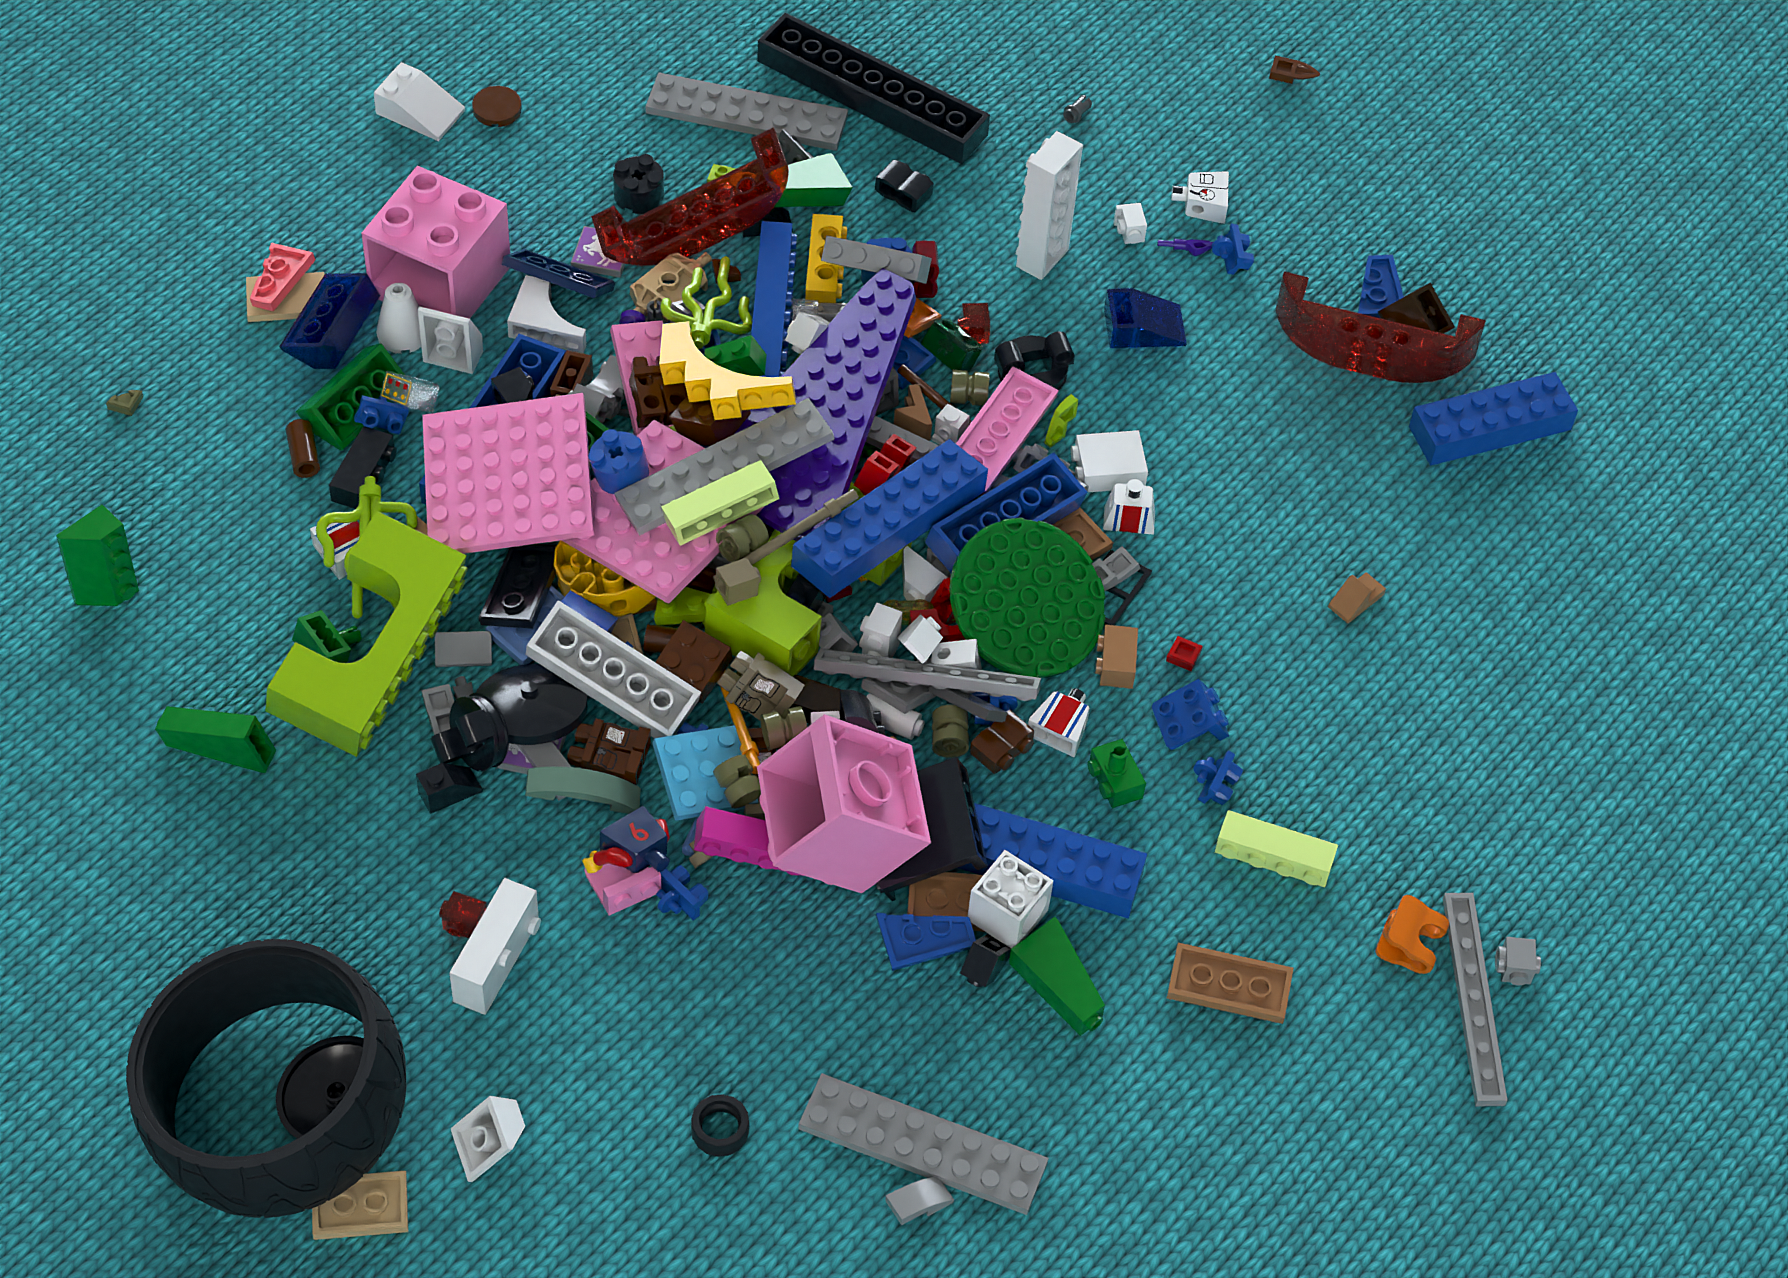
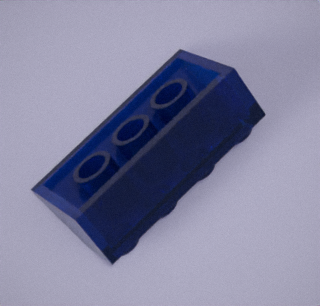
(331, 319)

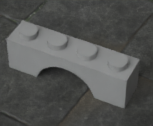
(874, 258)

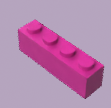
(733, 837)

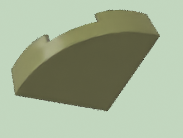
(125, 403)

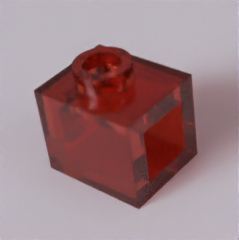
(975, 321)
(461, 914)

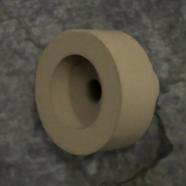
(699, 857)

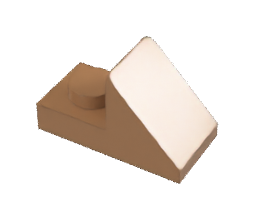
(914, 415)
(1356, 596)

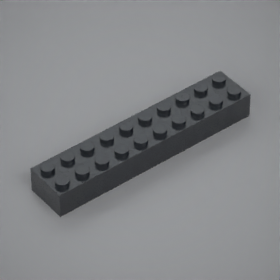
(873, 88)

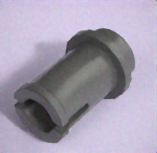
(1074, 112)
(654, 314)

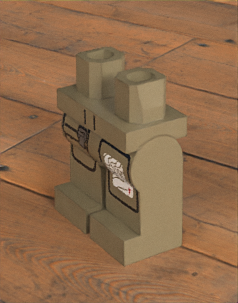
(760, 687)

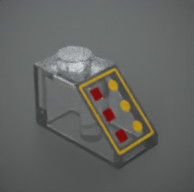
(410, 391)

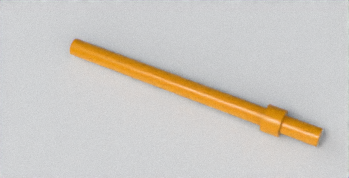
(747, 746)

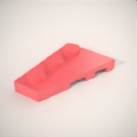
(280, 275)

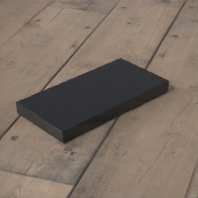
(520, 587)

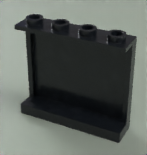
(951, 828)

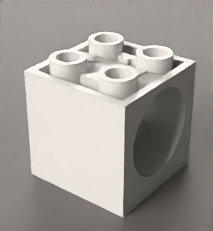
(1010, 899)

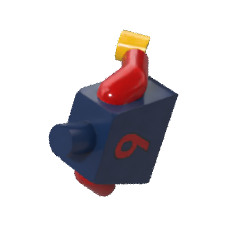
(632, 844)

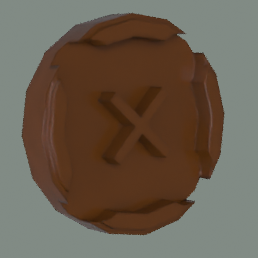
(497, 106)

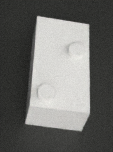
(494, 946)

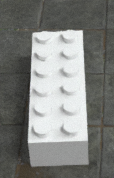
(1048, 204)
(612, 672)

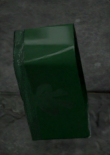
(952, 345)

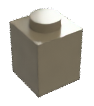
(737, 581)

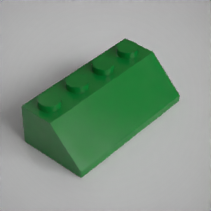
(336, 403)
(98, 560)

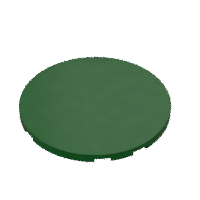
(1027, 597)

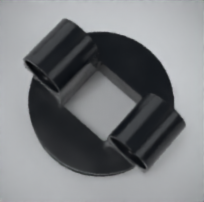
(1053, 350)
(473, 722)

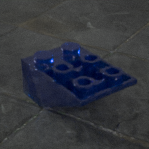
(1142, 320)

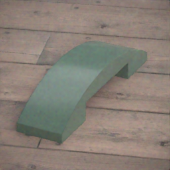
(584, 785)

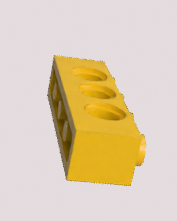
(822, 276)

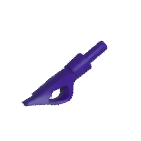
(1193, 246)

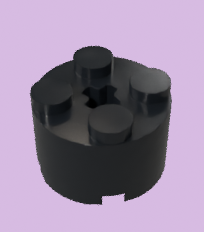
(638, 183)

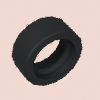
(725, 1104)

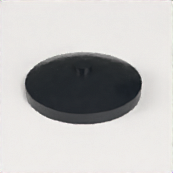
(535, 703)
(317, 1082)

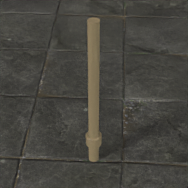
(831, 508)

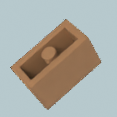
(1118, 656)

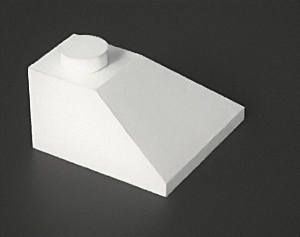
(487, 1134)

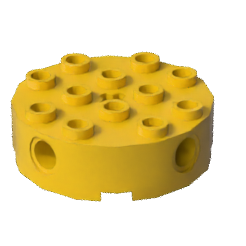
(597, 582)

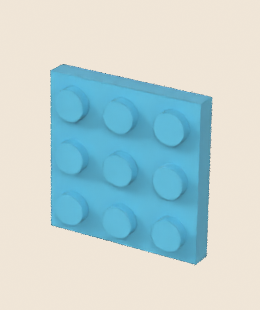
(688, 769)

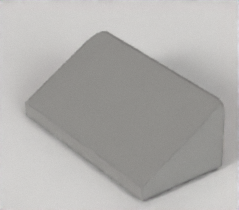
(463, 649)

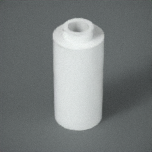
(897, 722)

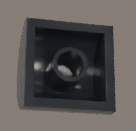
(857, 710)

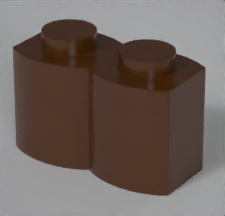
(1002, 742)

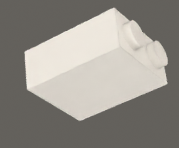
(1109, 459)

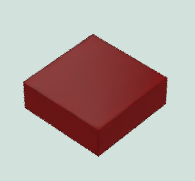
(1184, 653)

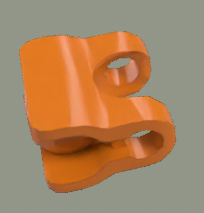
(1401, 933)

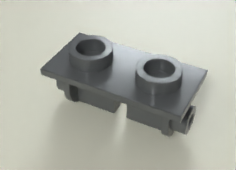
(792, 149)

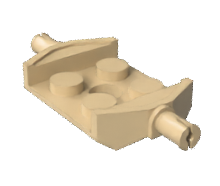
(675, 268)

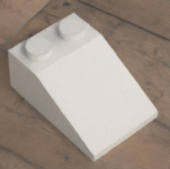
(417, 102)
(449, 340)

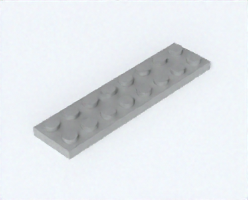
(746, 110)
(770, 440)
(923, 1143)

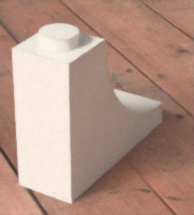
(537, 319)

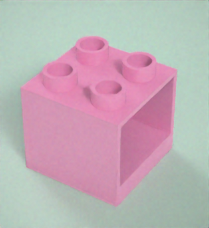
(439, 243)
(842, 804)

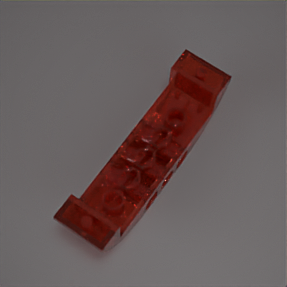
(700, 215)
(1372, 343)

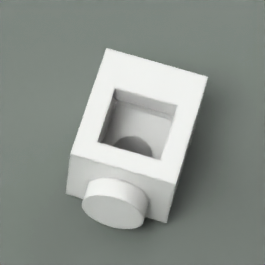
(1130, 222)
(950, 425)

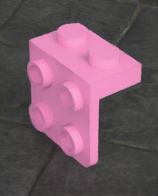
(621, 888)

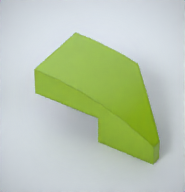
(1063, 414)

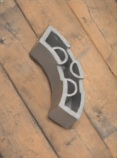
(604, 393)

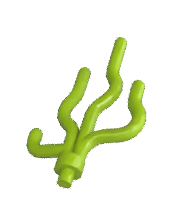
(701, 324)
(368, 504)

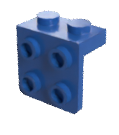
(1190, 714)

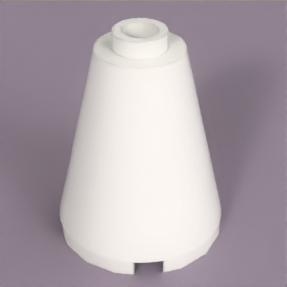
(399, 320)

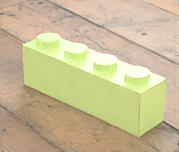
(720, 502)
(1276, 848)

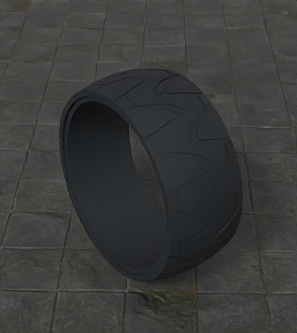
(208, 1001)

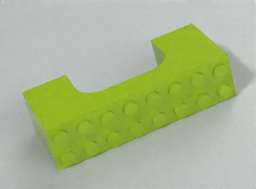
(772, 621)
(350, 699)

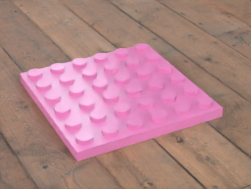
(508, 474)
(655, 557)

